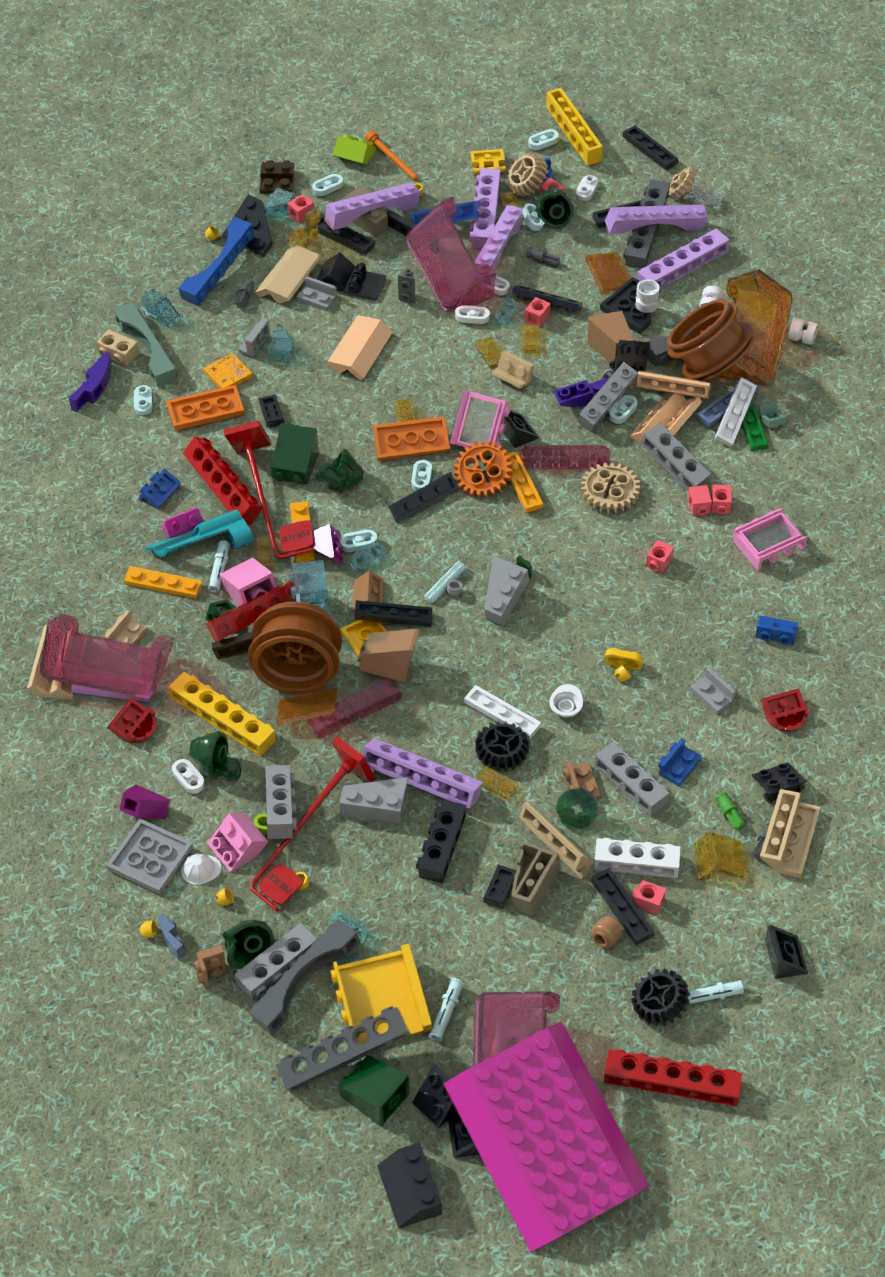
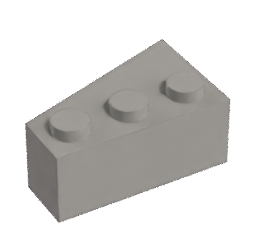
(504, 589)
(375, 800)

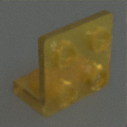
(306, 236)
(719, 854)

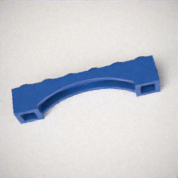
(196, 288)

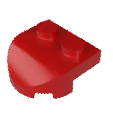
(785, 710)
(134, 722)

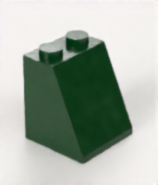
(295, 453)
(375, 1089)

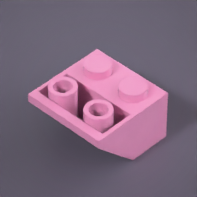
(237, 841)

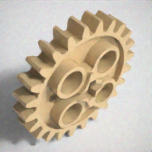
(621, 493)

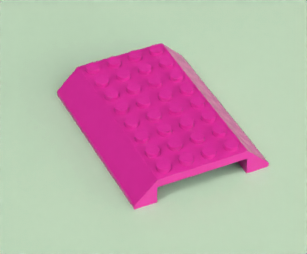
(546, 1135)

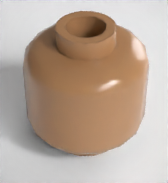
(606, 932)

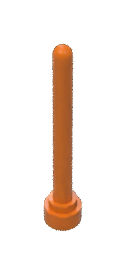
(373, 137)

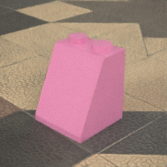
(247, 581)

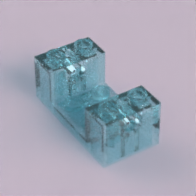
(310, 584)

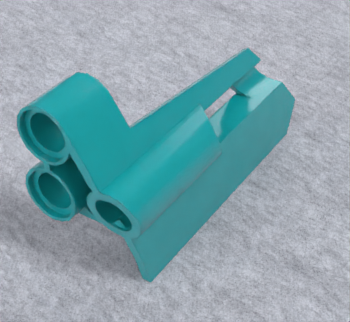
(230, 522)

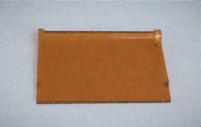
(607, 271)
(307, 706)

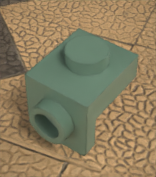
(770, 416)

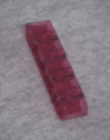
(564, 456)
(356, 706)

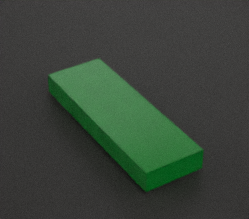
(753, 430)

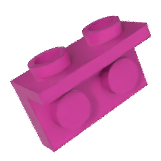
(182, 522)

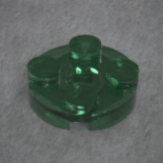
(566, 813)

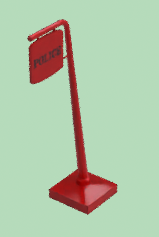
(292, 536)
(282, 881)

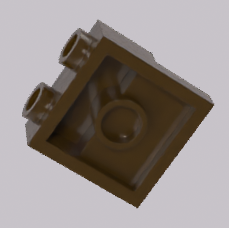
(276, 175)

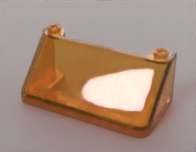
(767, 309)

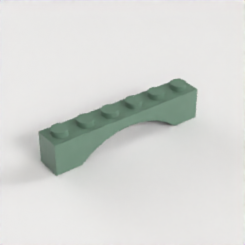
(132, 322)

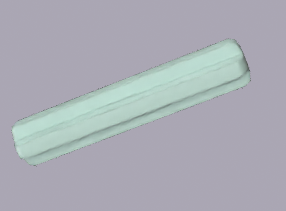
(441, 585)

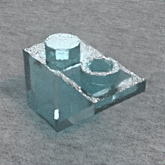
(277, 204)
(159, 308)
(282, 346)

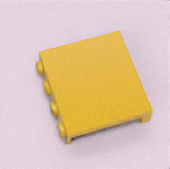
(379, 983)

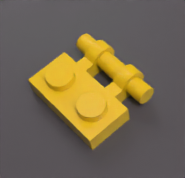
(488, 158)

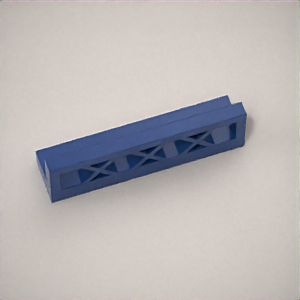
(464, 211)

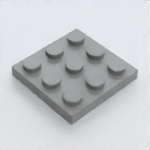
(149, 856)

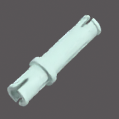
(220, 560)
(718, 991)
(449, 1001)

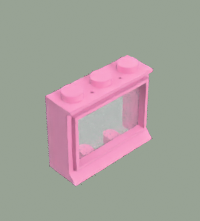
(479, 419)
(768, 537)

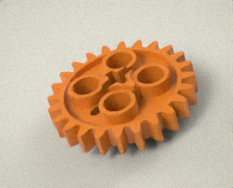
(467, 475)

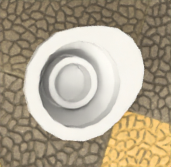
(566, 701)
(200, 869)

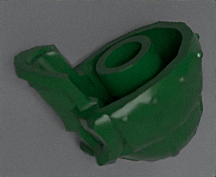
(554, 208)
(342, 473)
(211, 756)
(246, 942)

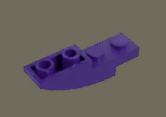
(96, 382)
(579, 393)

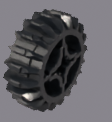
(504, 736)
(674, 997)

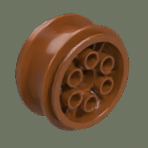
(710, 340)
(295, 647)

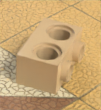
(120, 347)

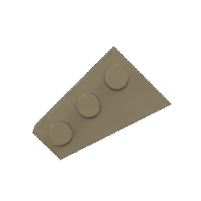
(373, 221)
(533, 877)

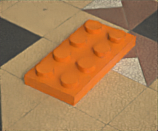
(205, 407)
(411, 438)

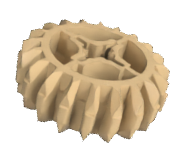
(527, 174)

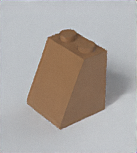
(606, 331)
(388, 653)

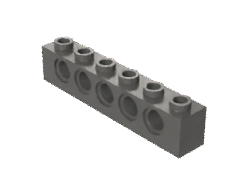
(643, 238)
(396, 1031)

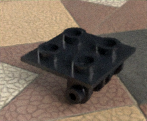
(365, 283)
(633, 354)
(778, 778)
(433, 1097)

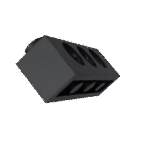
(436, 869)

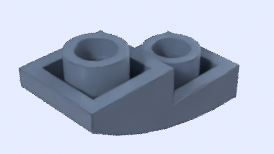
(169, 933)

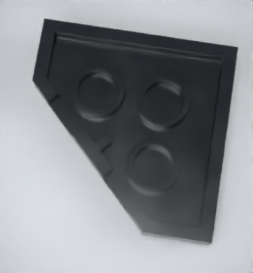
(253, 212)
(625, 300)

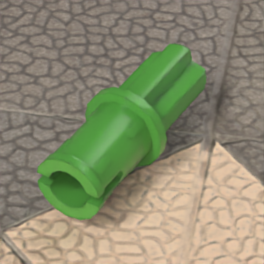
(730, 811)

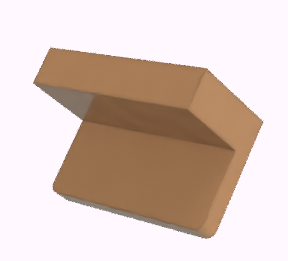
(368, 588)

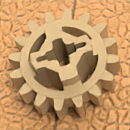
(682, 182)

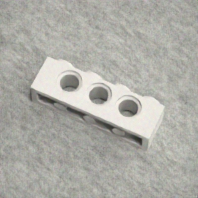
(645, 865)

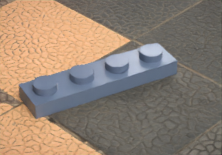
(715, 411)

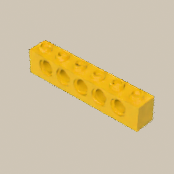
(574, 126)
(211, 706)

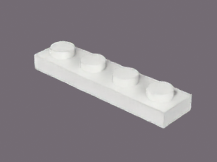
(735, 412)
(501, 711)

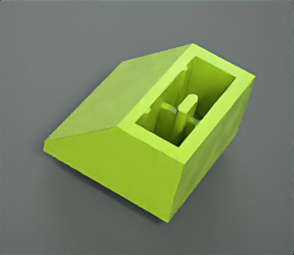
(354, 149)

